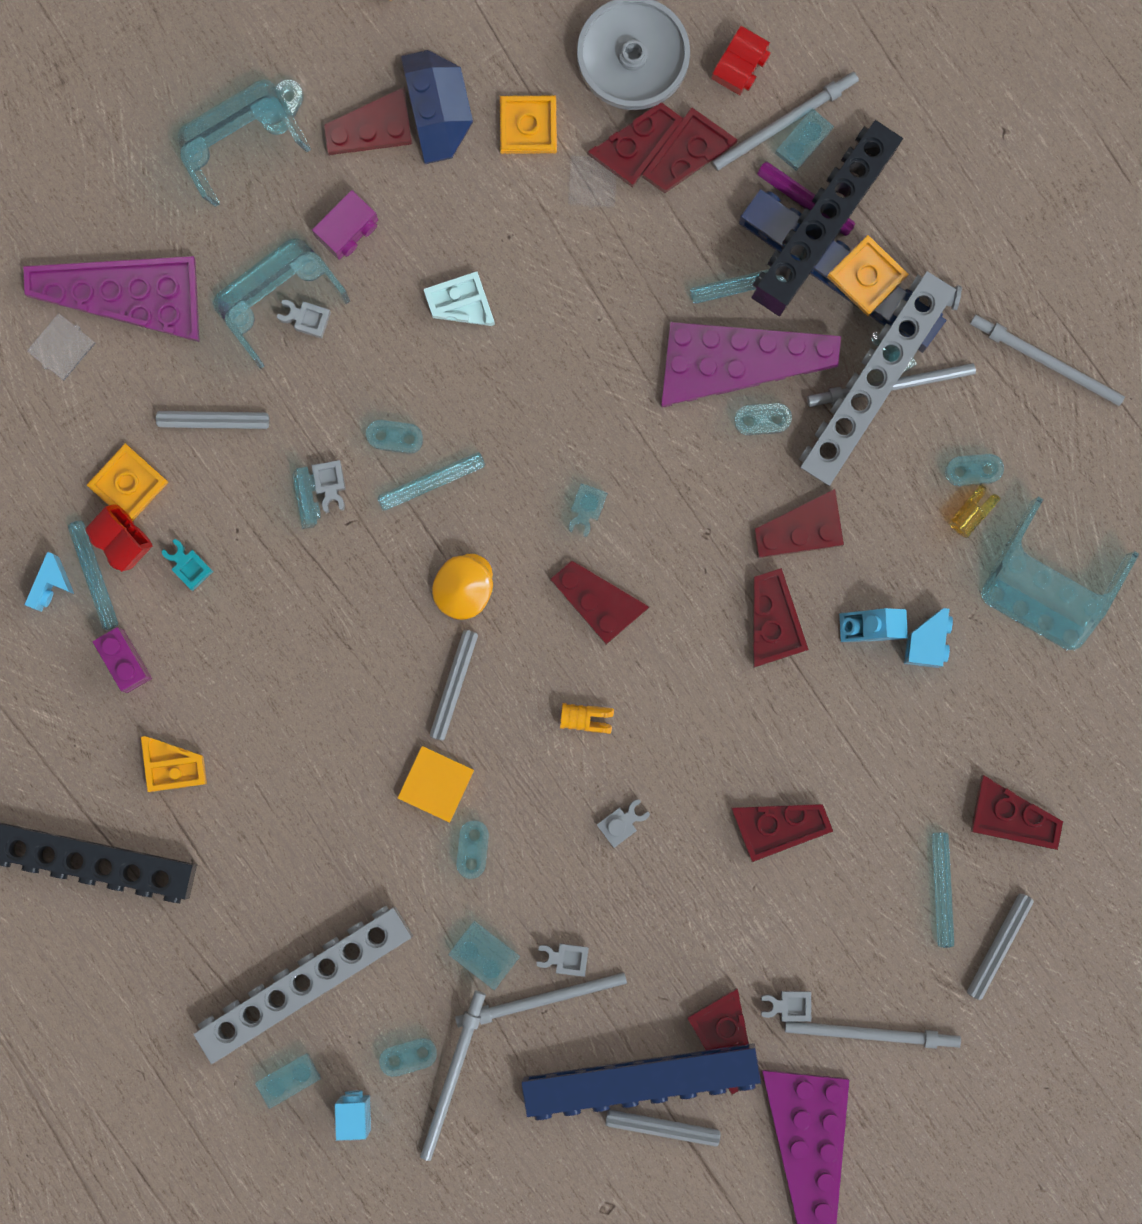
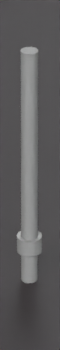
(830, 92)
(998, 333)
(903, 382)
(488, 1014)
(470, 1022)
(929, 1038)

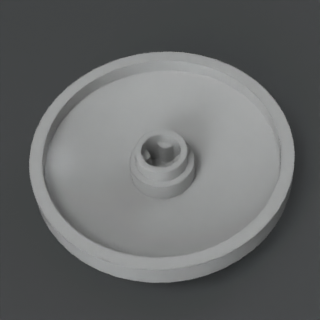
(633, 53)

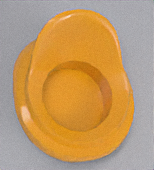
(463, 586)

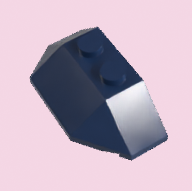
(437, 104)

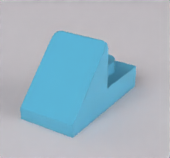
(49, 575)

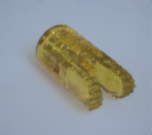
(971, 514)

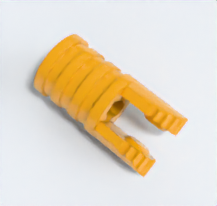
(579, 718)

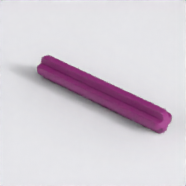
(795, 191)

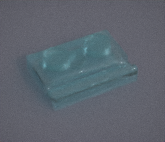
(484, 955)

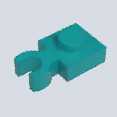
(189, 567)

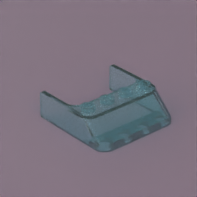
(1044, 597)

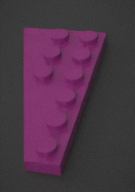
(139, 292)
(728, 359)
(810, 1135)

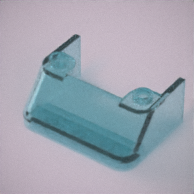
(258, 102)
(235, 300)

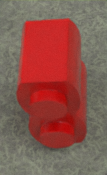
(741, 60)
(118, 538)

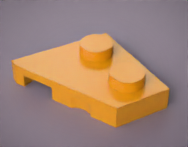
(171, 766)

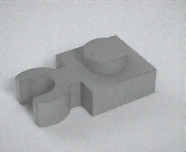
(309, 318)
(329, 481)
(619, 825)
(569, 959)
(792, 1006)

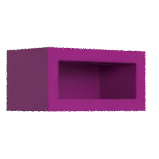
(346, 225)
(122, 660)

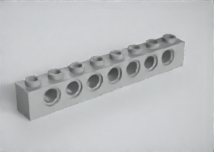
(938, 295)
(218, 1045)

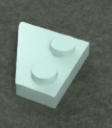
(460, 301)

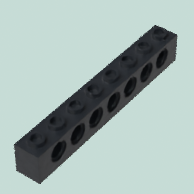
(882, 145)
(180, 873)

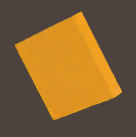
(528, 124)
(867, 275)
(127, 482)
(436, 784)

